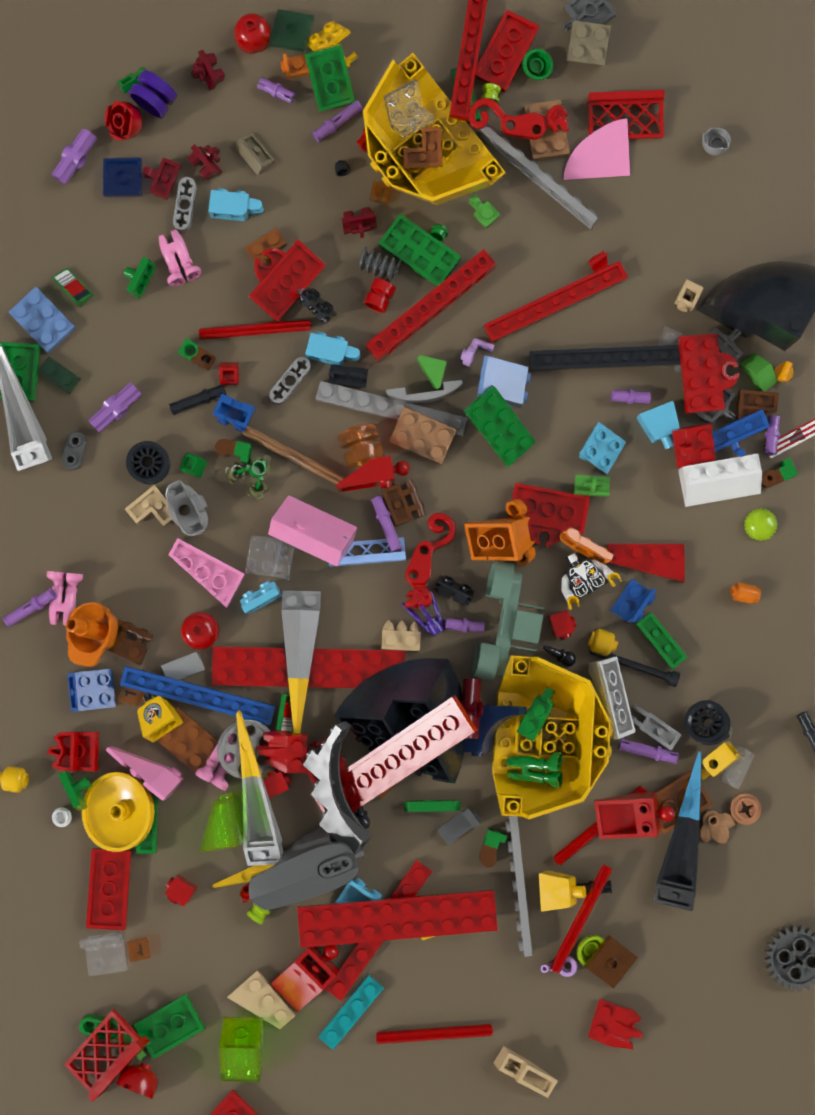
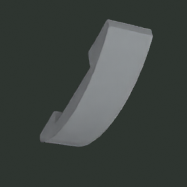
(427, 397)

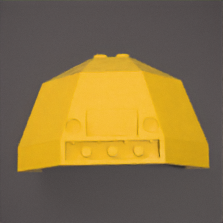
(466, 160)
(574, 727)

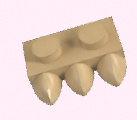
(401, 638)

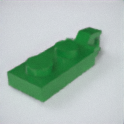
(537, 715)

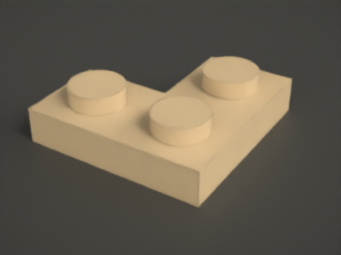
(150, 502)

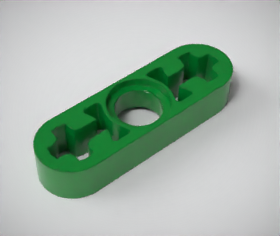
(431, 805)

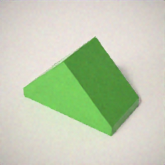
(433, 369)
(759, 371)

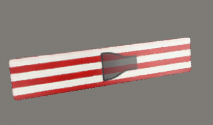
(795, 437)

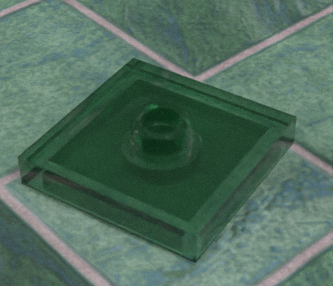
(291, 30)

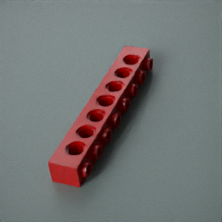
(431, 306)

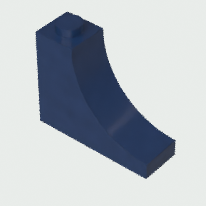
(489, 722)

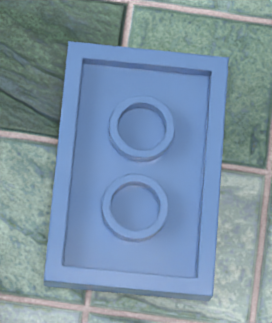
(42, 320)

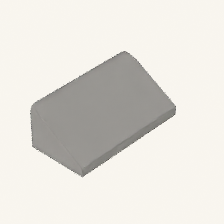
(184, 666)

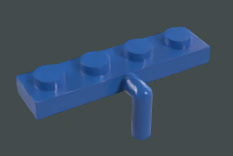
(738, 430)

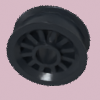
(148, 446)
(712, 706)

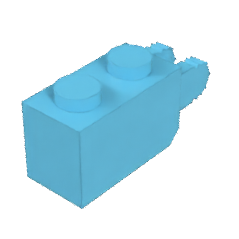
(233, 205)
(330, 350)

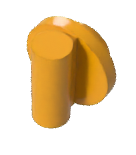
(784, 371)

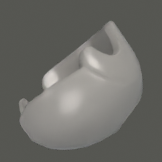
(716, 141)

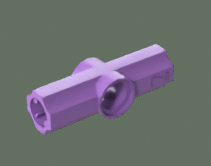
(74, 156)
(115, 407)

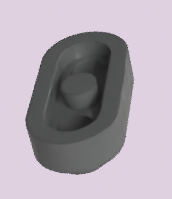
(76, 451)

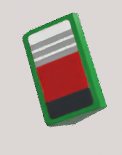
(73, 287)
(284, 720)

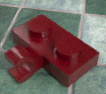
(163, 178)

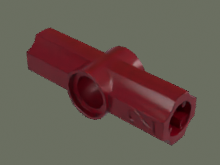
(472, 703)

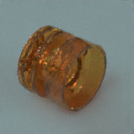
(360, 443)

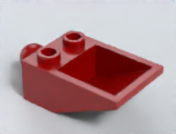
(374, 474)
(624, 816)
(304, 976)

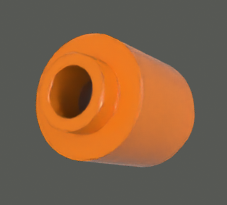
(745, 593)

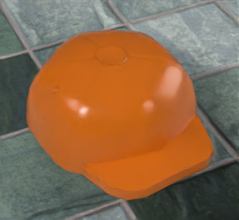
(90, 633)

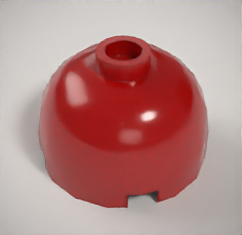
(252, 33)
(123, 120)
(200, 630)
(139, 1080)

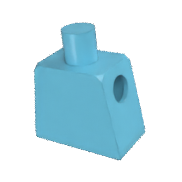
(659, 423)

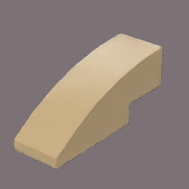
(525, 1072)

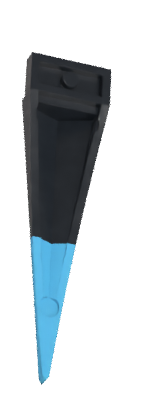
(679, 871)

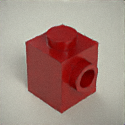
(562, 624)
(276, 782)
(180, 890)

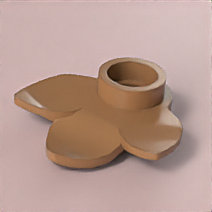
(717, 828)

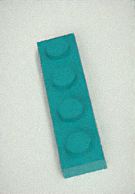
(350, 1012)

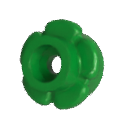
(439, 232)

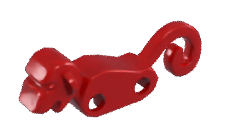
(522, 123)
(421, 564)

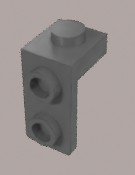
(459, 825)

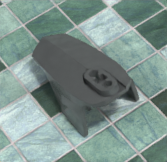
(302, 872)

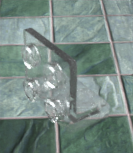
(406, 109)
(269, 557)
(105, 953)

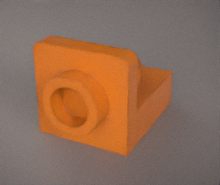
(294, 66)

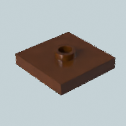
(610, 961)

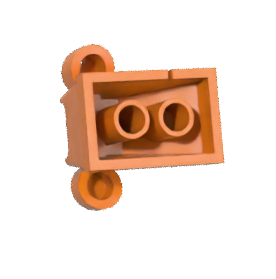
(502, 538)

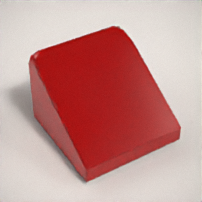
(229, 373)

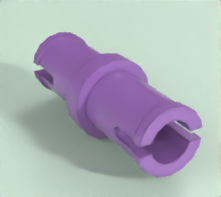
(276, 90)
(630, 396)
(772, 435)
(464, 625)

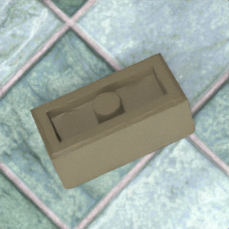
(254, 153)

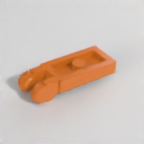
(585, 546)

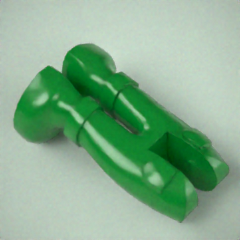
(553, 764)

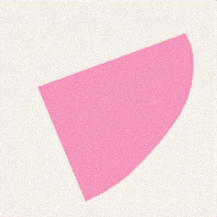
(601, 154)

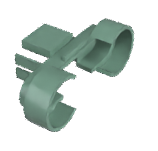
(492, 658)

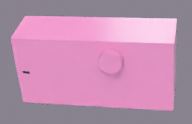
(312, 530)

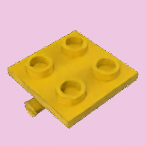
(331, 35)

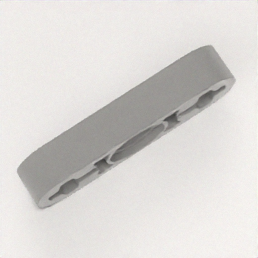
(181, 196)
(277, 388)

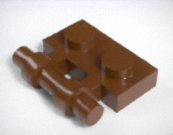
(398, 505)
(128, 648)

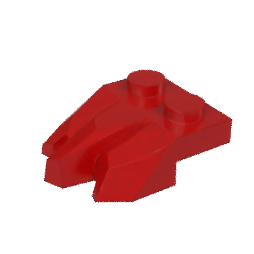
(76, 751)
(285, 751)
(614, 1025)

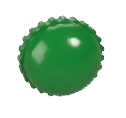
(537, 64)

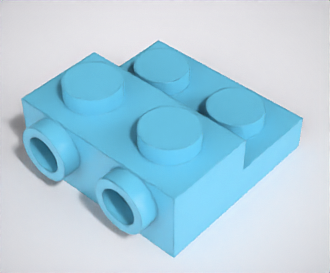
(255, 600)

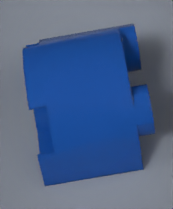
(233, 412)

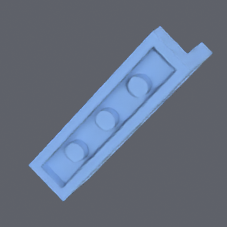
(372, 558)

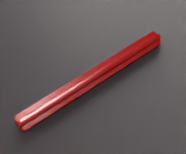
(255, 329)
(582, 839)
(581, 918)
(434, 1034)

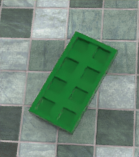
(419, 250)
(499, 426)

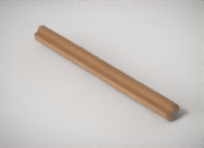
(293, 455)

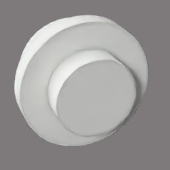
(61, 817)

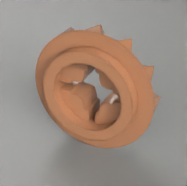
(754, 811)

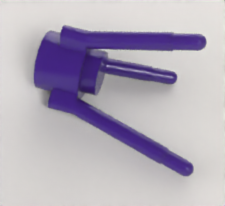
(434, 625)

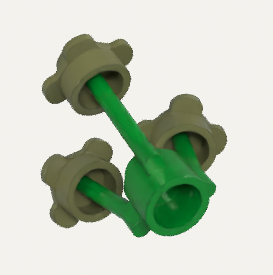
(257, 469)

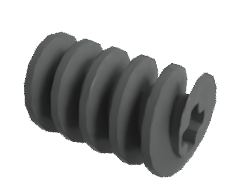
(378, 265)

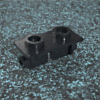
(348, 376)
(462, 592)

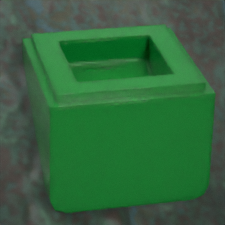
(193, 465)

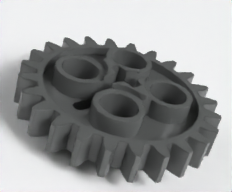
(786, 942)

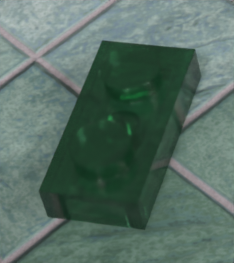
(59, 375)

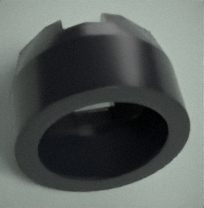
(342, 168)

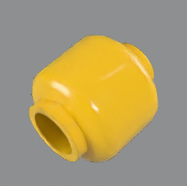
(602, 642)
(14, 779)

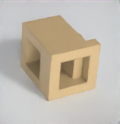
(691, 291)

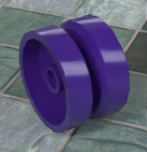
(152, 94)

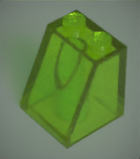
(224, 824)
(241, 1049)

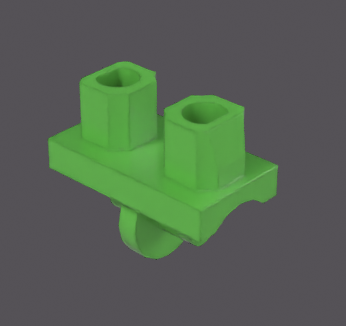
(592, 485)

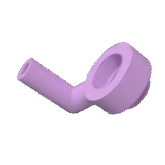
(468, 354)
(564, 972)

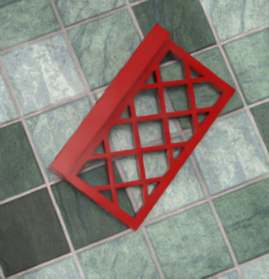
(630, 98)
(113, 1069)

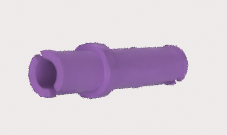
(331, 125)
(386, 523)
(36, 603)
(648, 751)

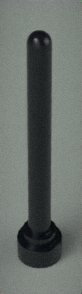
(670, 677)

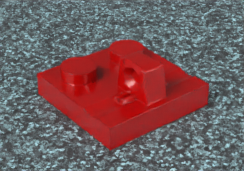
(693, 445)

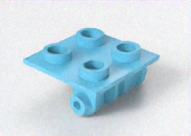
(602, 448)

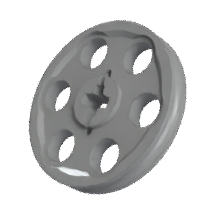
(224, 747)

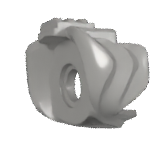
(181, 494)

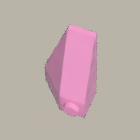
(158, 778)

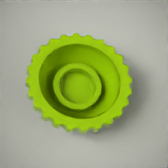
(760, 524)
(587, 947)

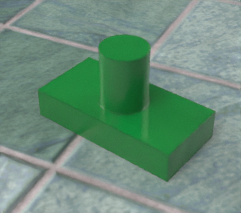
(139, 277)
(75, 789)

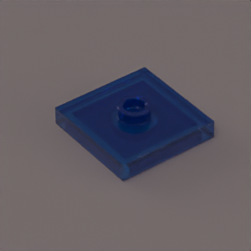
(122, 177)

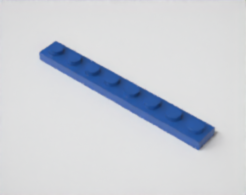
(197, 695)

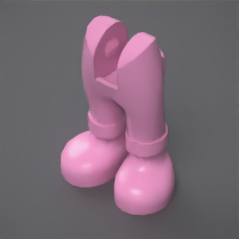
(169, 251)
(57, 605)
(218, 777)

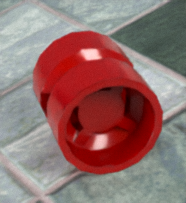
(378, 298)

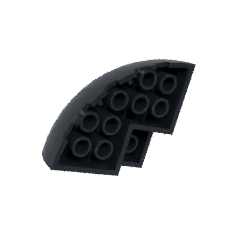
(767, 300)
(399, 698)

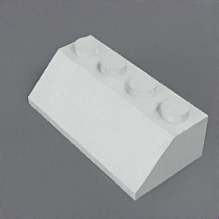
(721, 480)
(612, 694)

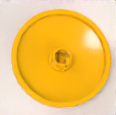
(118, 811)

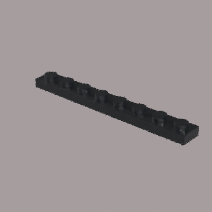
(605, 358)

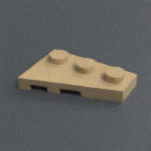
(262, 1000)

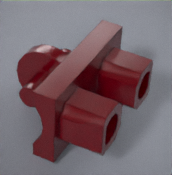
(204, 70)
(200, 155)
(359, 223)

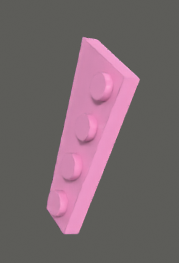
(210, 572)

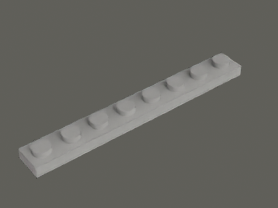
(542, 179)
(381, 405)
(518, 886)

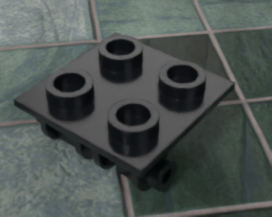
(312, 298)

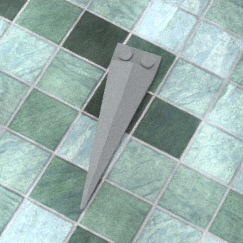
(24, 431)

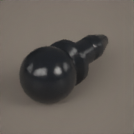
(566, 657)
(362, 817)

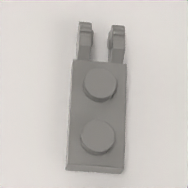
(656, 729)

